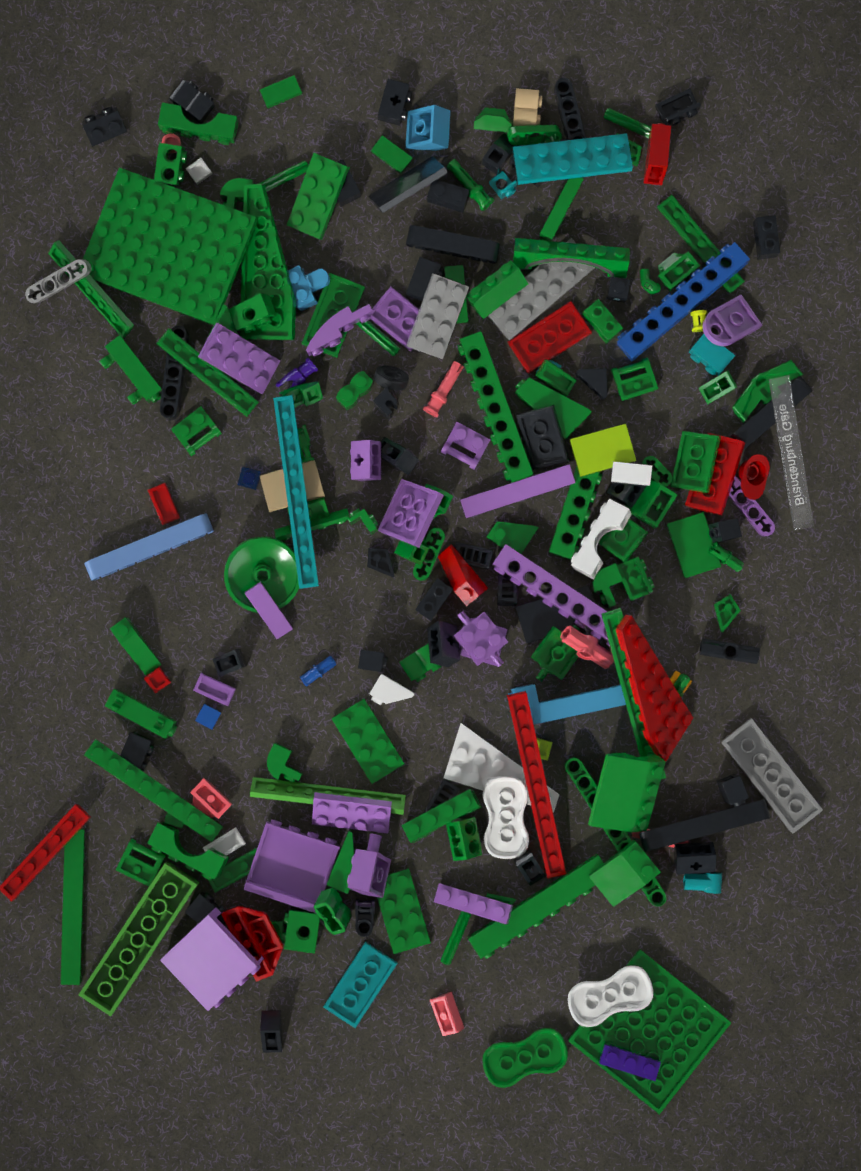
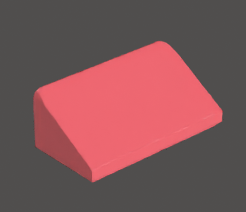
(447, 1014)

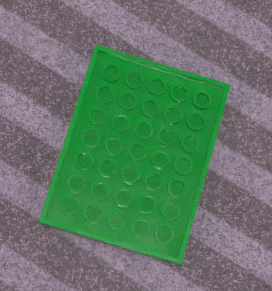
(168, 246)

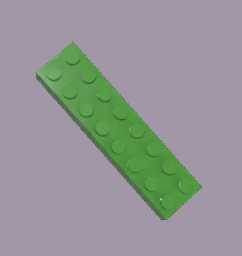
(139, 938)

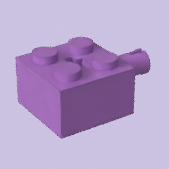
(369, 869)

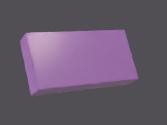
(214, 689)

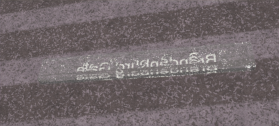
(791, 452)

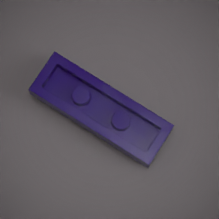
(629, 1062)

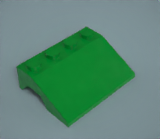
(626, 792)

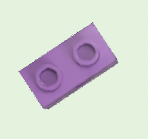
(365, 460)

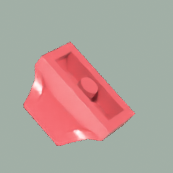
(209, 799)

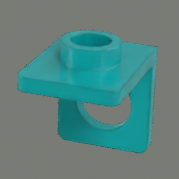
(506, 192)

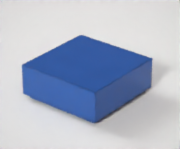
(208, 716)

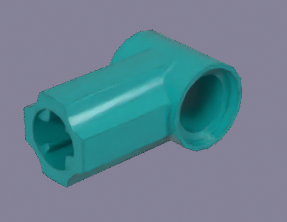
(703, 882)

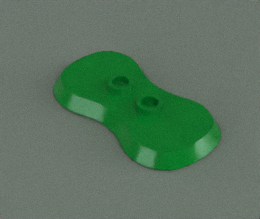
(539, 1053)

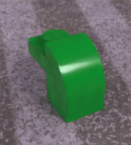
(234, 191)
(603, 580)
(277, 762)

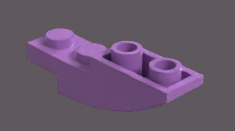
(330, 332)

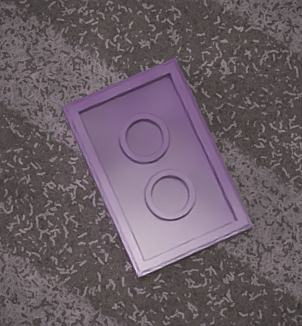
(395, 316)

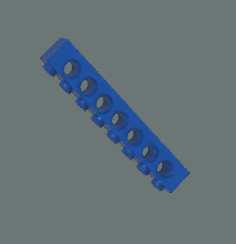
(737, 259)

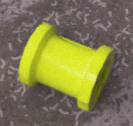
(696, 315)

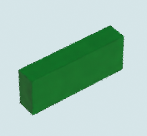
(560, 209)

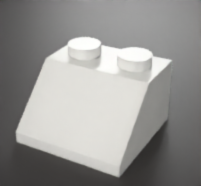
(389, 691)

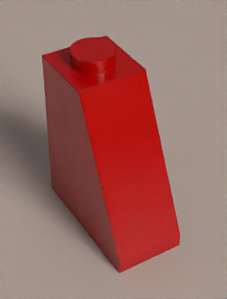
(657, 154)

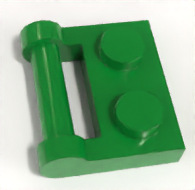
(636, 385)
(192, 426)
(137, 868)

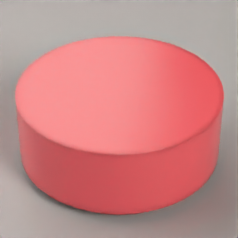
(171, 139)

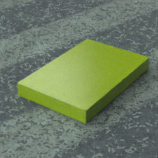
(602, 448)

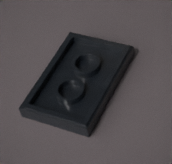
(543, 437)

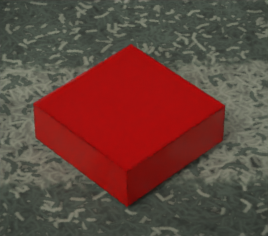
(157, 679)

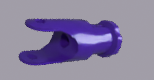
(299, 374)

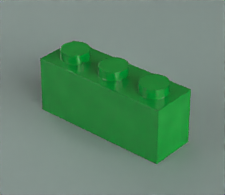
(497, 289)

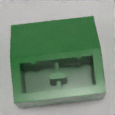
(653, 504)

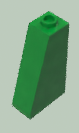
(537, 396)

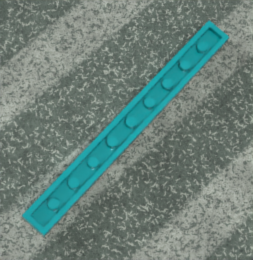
(296, 492)

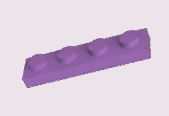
(473, 903)

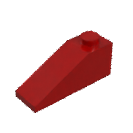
(461, 576)

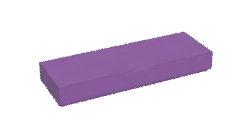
(268, 610)

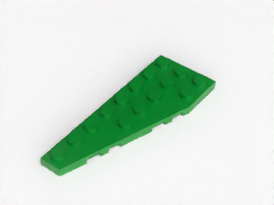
(266, 269)

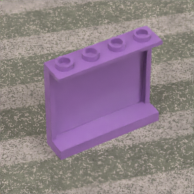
(291, 865)
(210, 961)

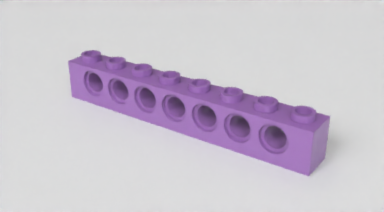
(573, 597)

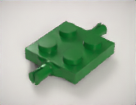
(554, 655)

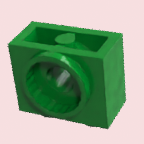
(293, 938)

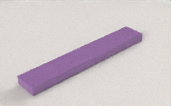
(518, 491)

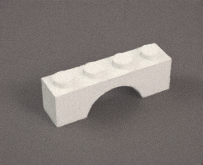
(612, 517)

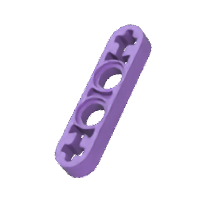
(744, 509)

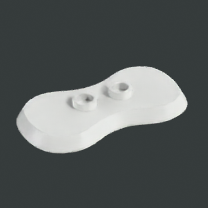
(506, 830)
(596, 1000)

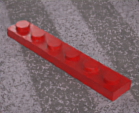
(44, 852)

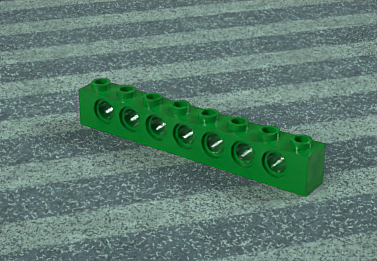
(477, 343)

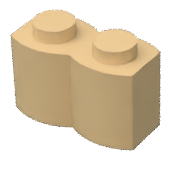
(526, 107)

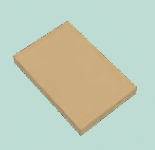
(275, 489)

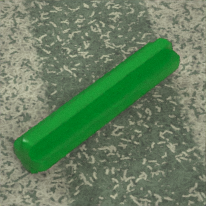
(627, 122)
(285, 176)
(379, 337)
(455, 937)

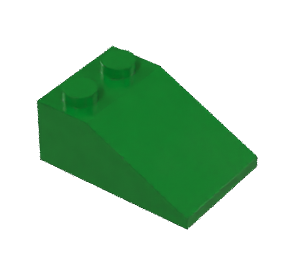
(624, 873)

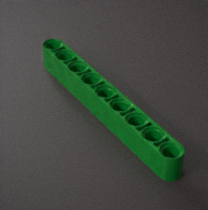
(622, 837)

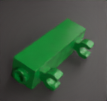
(134, 369)
(141, 714)

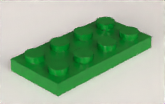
(317, 196)
(334, 298)
(368, 741)
(403, 913)

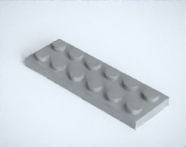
(544, 288)
(771, 776)

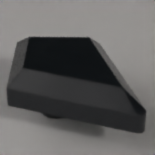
(380, 561)

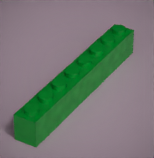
(535, 908)

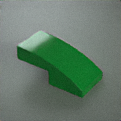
(304, 393)

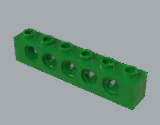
(557, 545)

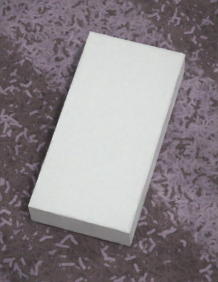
(631, 473)
(227, 843)

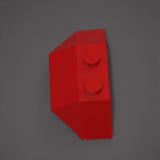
(257, 935)

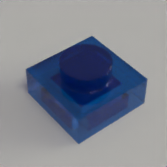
(249, 478)

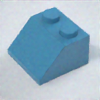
(428, 128)

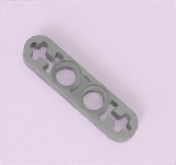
(59, 284)

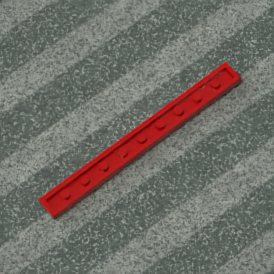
(536, 784)

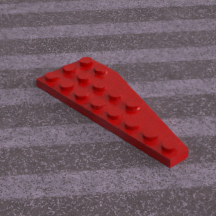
(659, 702)

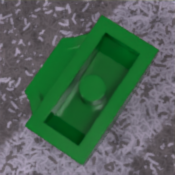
(493, 120)
(677, 269)

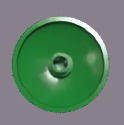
(264, 561)

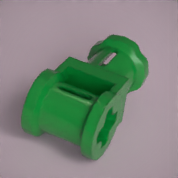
(304, 444)

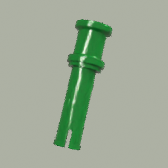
(475, 191)

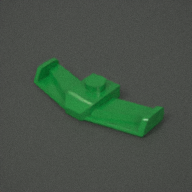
(760, 388)

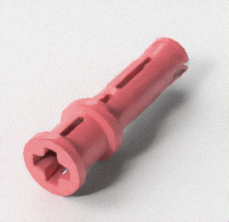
(439, 396)

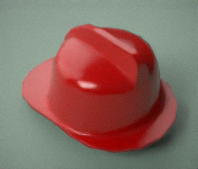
(754, 476)

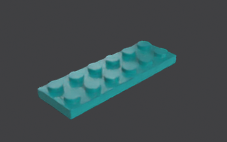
(572, 159)

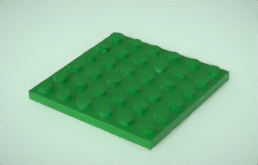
(673, 1029)

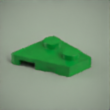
(511, 534)

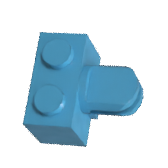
(306, 285)

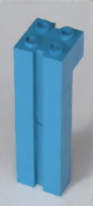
(572, 704)

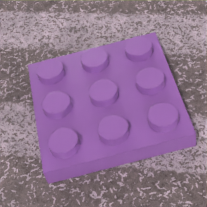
(410, 513)

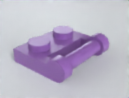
(469, 440)

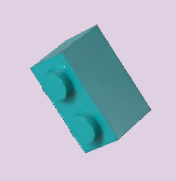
(711, 355)

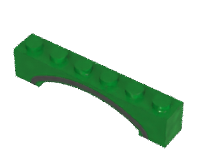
(608, 259)

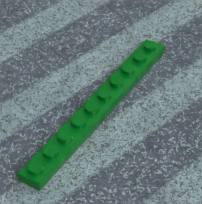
(611, 621)

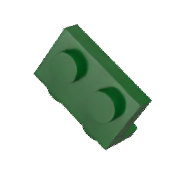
(368, 520)
(635, 579)

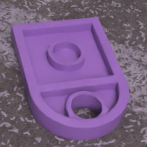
(732, 321)

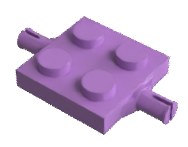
(480, 638)

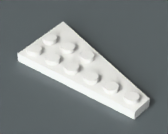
(477, 762)

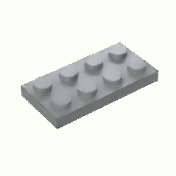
(437, 316)

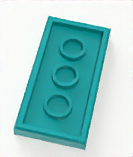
(360, 984)

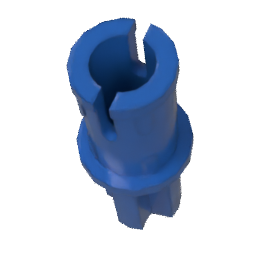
(318, 671)

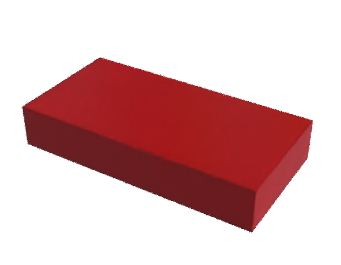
(163, 503)

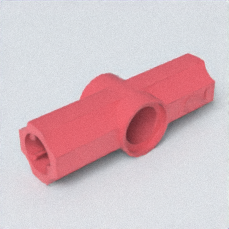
(587, 647)

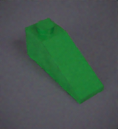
(135, 645)
(343, 865)

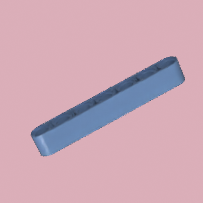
(148, 546)

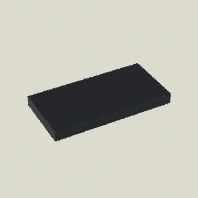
(407, 184)
(538, 618)

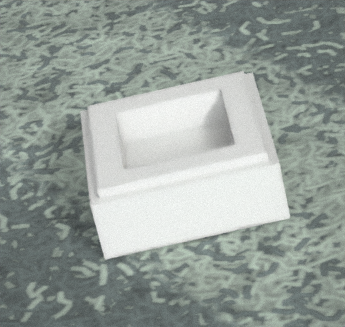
(199, 171)

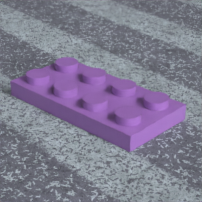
(239, 358)
(351, 812)

